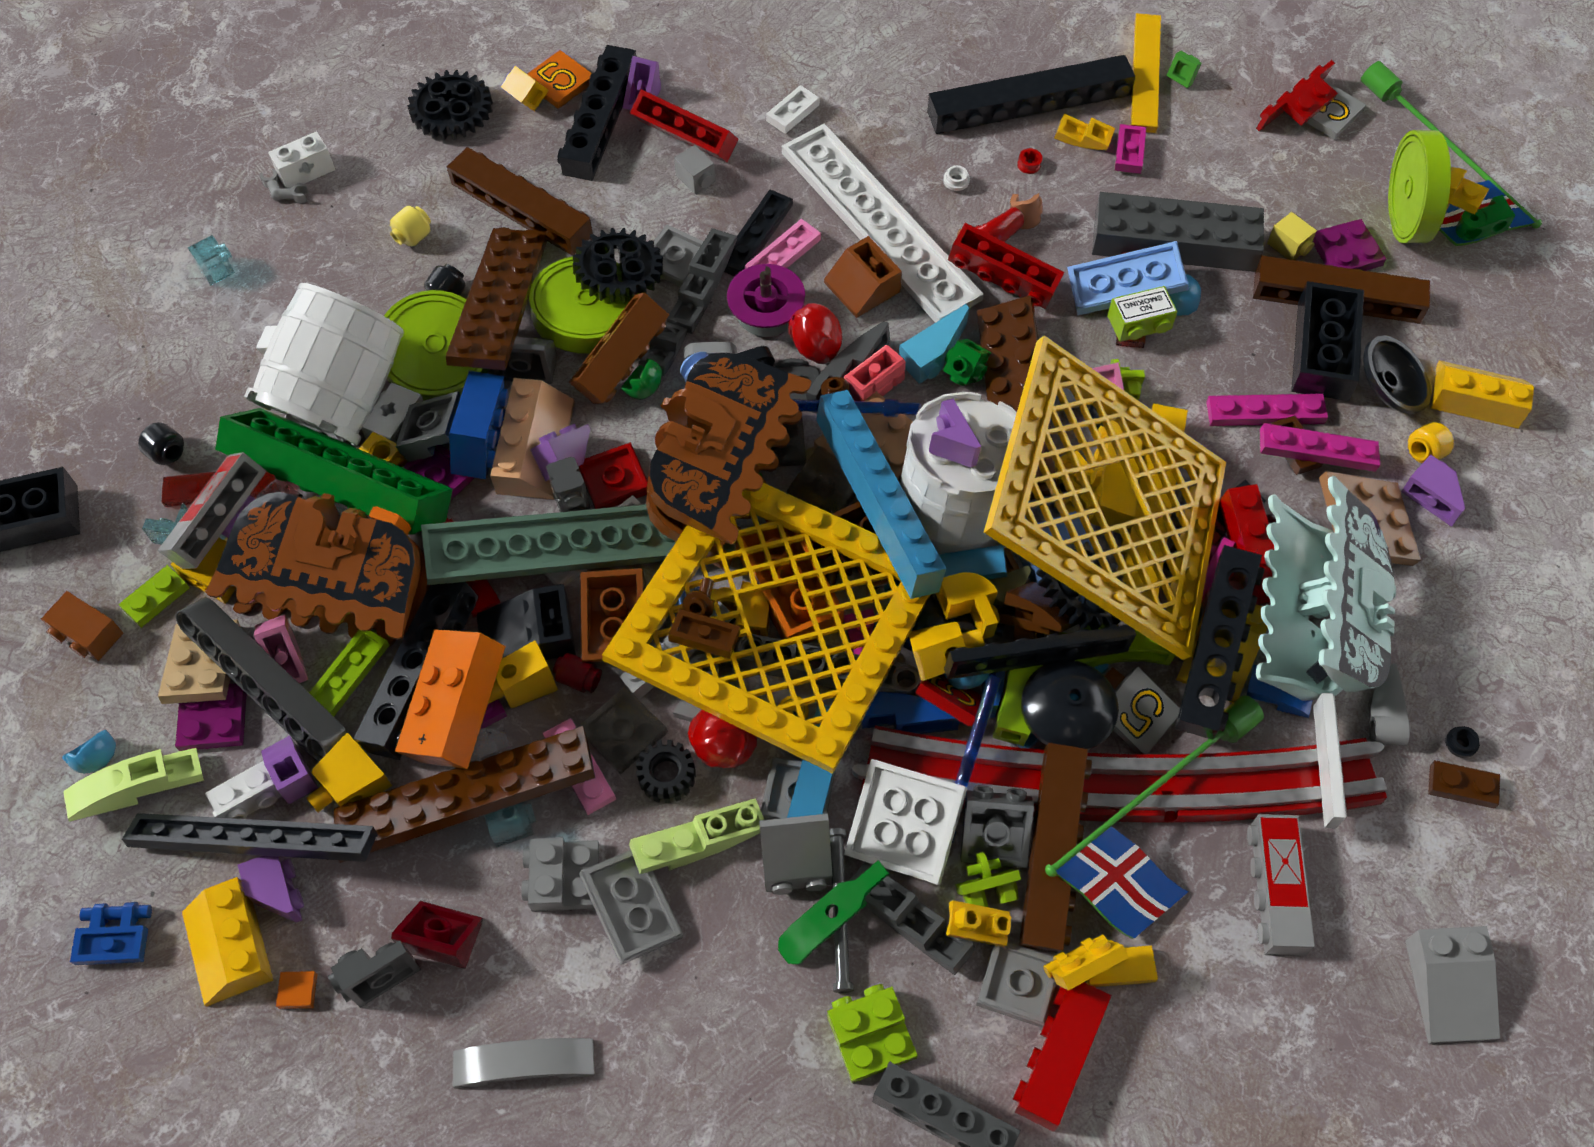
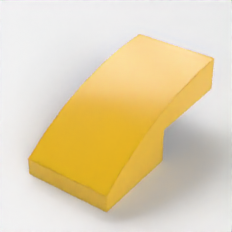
(1078, 133)

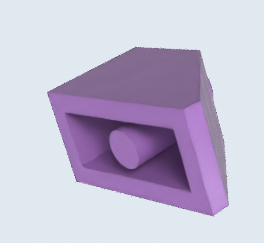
(1436, 489)

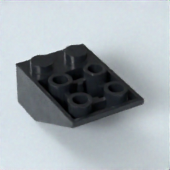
(533, 615)

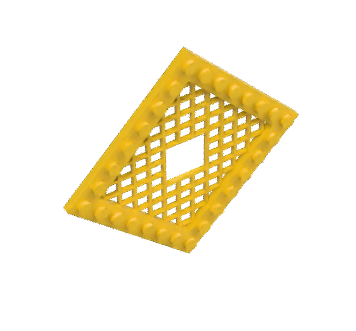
(1048, 375)
(819, 745)

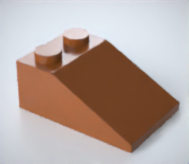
(605, 604)

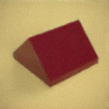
(439, 933)

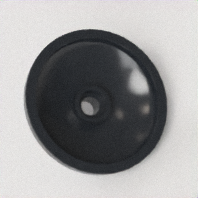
(1396, 375)
(1058, 718)

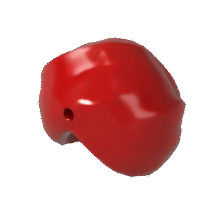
(816, 333)
(720, 742)

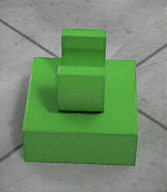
(1184, 68)

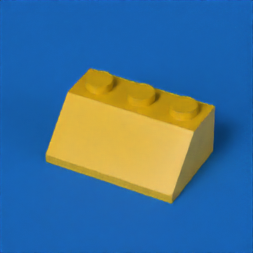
(1481, 394)
(226, 942)

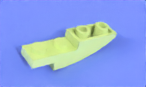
(135, 777)
(697, 839)

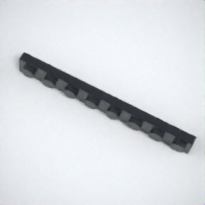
(251, 837)

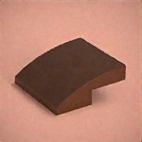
(1030, 598)

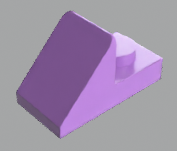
(955, 437)

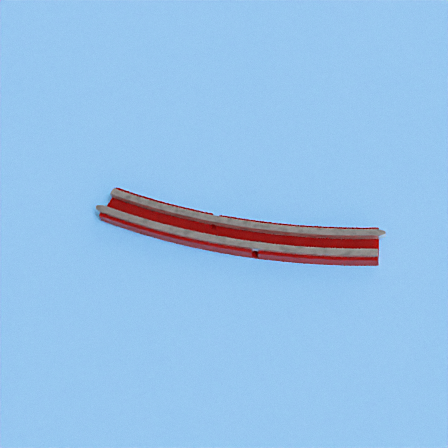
(1206, 790)

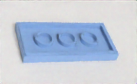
(1124, 274)

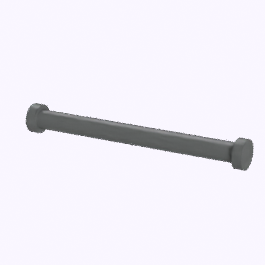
(843, 982)

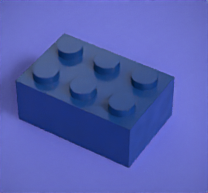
(477, 425)

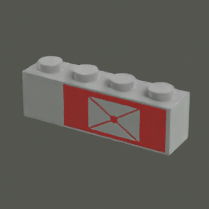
(212, 511)
(1281, 885)

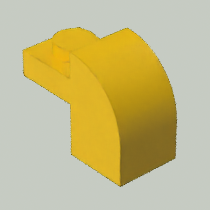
(1464, 192)
(970, 594)
(754, 606)

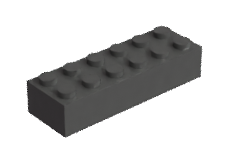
(1204, 231)

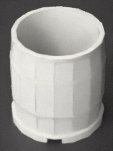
(326, 363)
(948, 495)

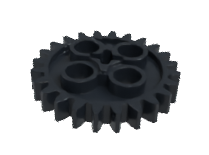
(450, 104)
(597, 269)
(1069, 602)

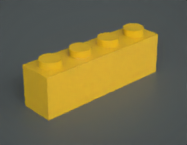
(1112, 485)

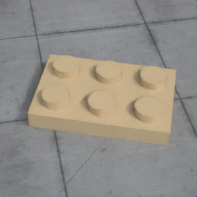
(191, 673)

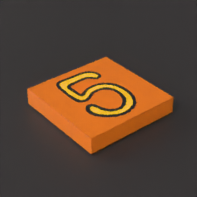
(561, 77)

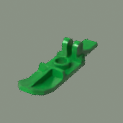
(816, 925)

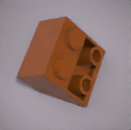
(864, 277)

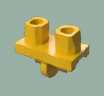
(978, 923)

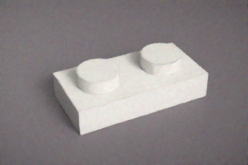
(792, 109)

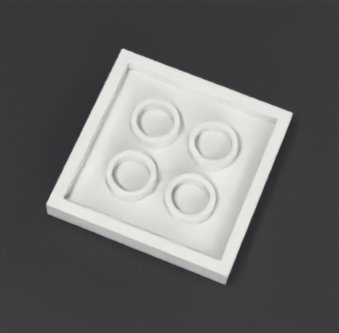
(905, 821)

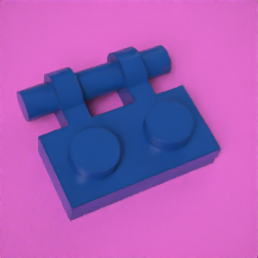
(115, 943)

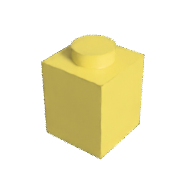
(1292, 237)

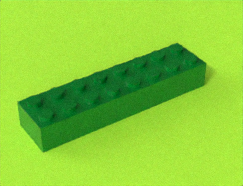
(332, 467)

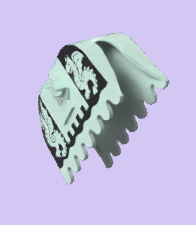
(1347, 583)

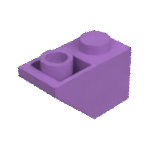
(553, 448)
(288, 770)
(270, 885)

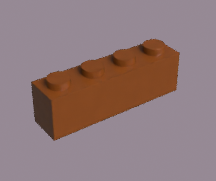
(619, 349)

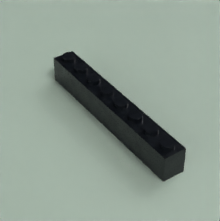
(1030, 94)

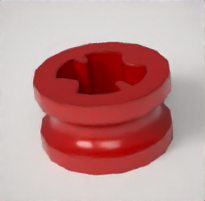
(1025, 155)

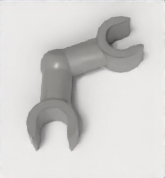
(297, 192)

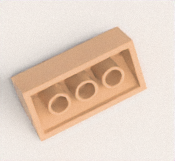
(530, 414)

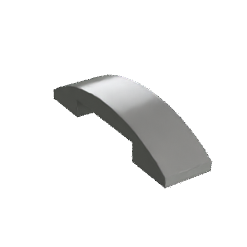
(523, 1060)

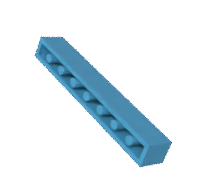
(880, 495)

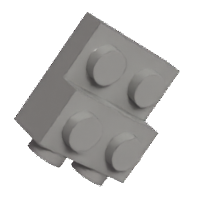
(555, 872)

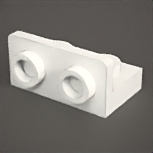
(244, 793)

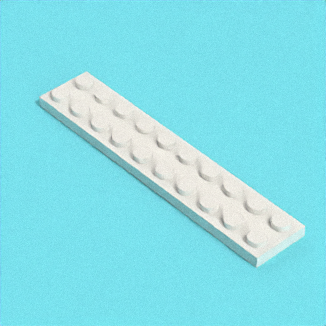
(875, 213)

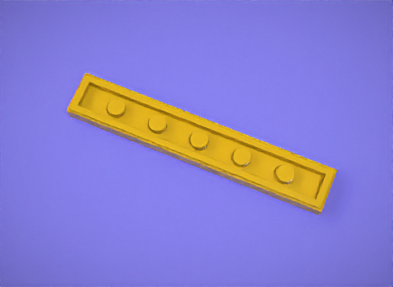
(1146, 69)

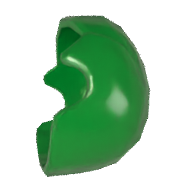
(643, 381)

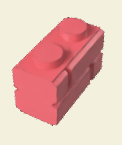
(877, 374)

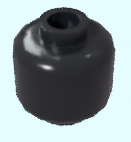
(445, 279)
(161, 443)

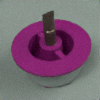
(765, 298)

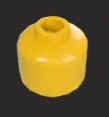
(1430, 439)

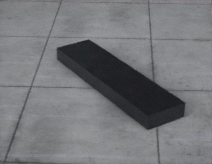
(758, 230)

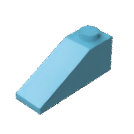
(928, 349)

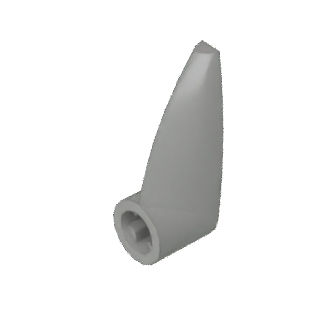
(1389, 713)

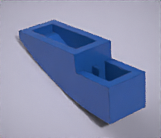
(907, 714)

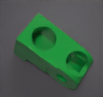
(1486, 221)

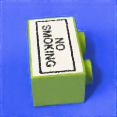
(1142, 313)

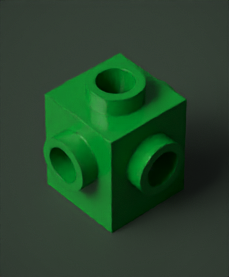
(966, 362)

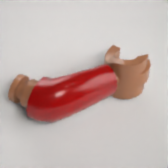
(1020, 216)

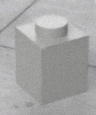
(694, 169)

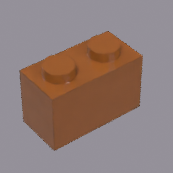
(81, 626)

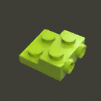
(871, 1032)

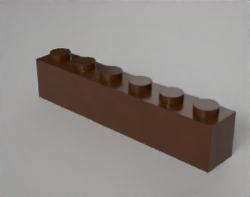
(519, 200)
(1384, 294)
(1054, 835)

